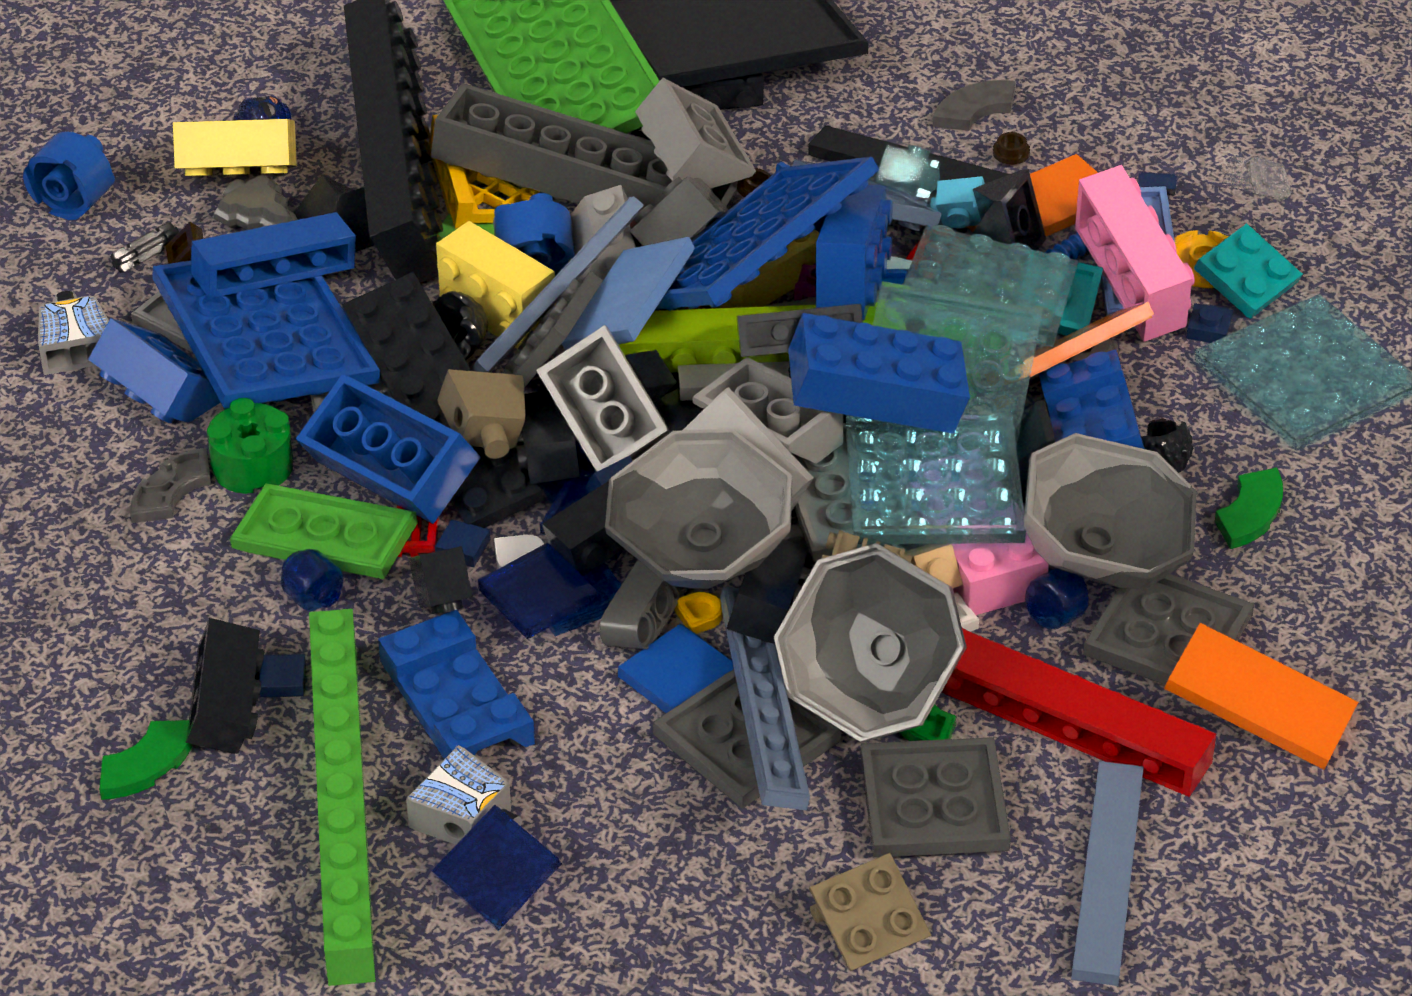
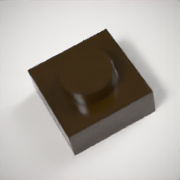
(180, 246)

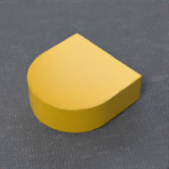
(699, 611)

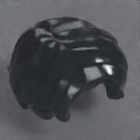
(463, 319)
(1170, 442)

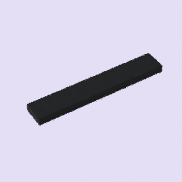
(838, 144)

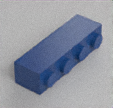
(272, 255)

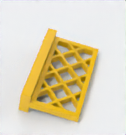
(464, 197)

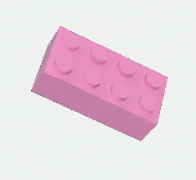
(1133, 250)
(996, 573)

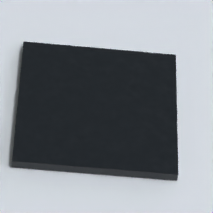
(736, 38)

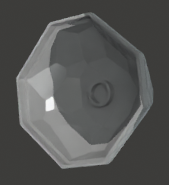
(700, 507)
(1109, 511)
(870, 642)

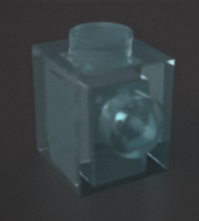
(909, 170)

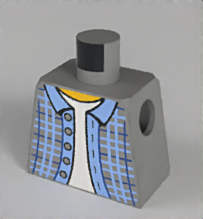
(69, 332)
(457, 797)

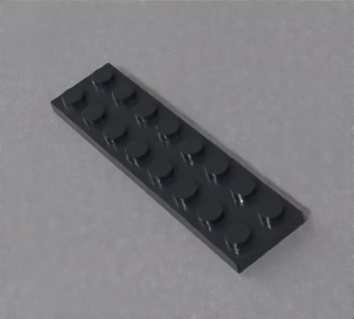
(413, 359)

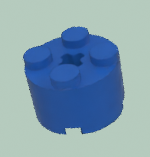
(69, 174)
(537, 229)

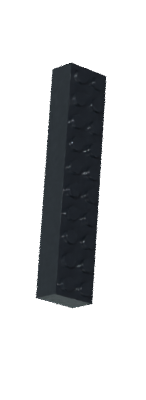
(393, 138)

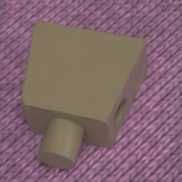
(484, 408)

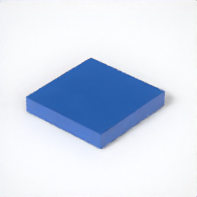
(674, 668)

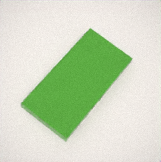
(350, 532)

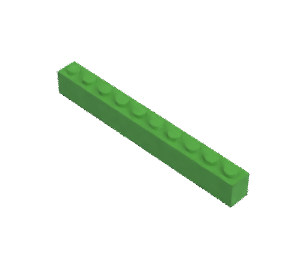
(341, 800)

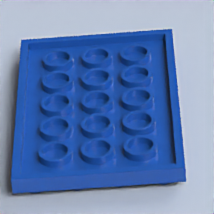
(762, 227)
(266, 339)

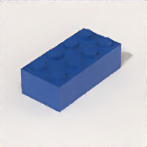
(854, 250)
(878, 373)
(388, 448)

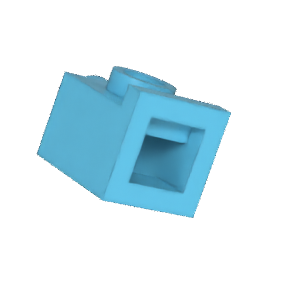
(957, 202)

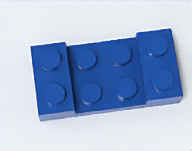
(1091, 400)
(453, 686)

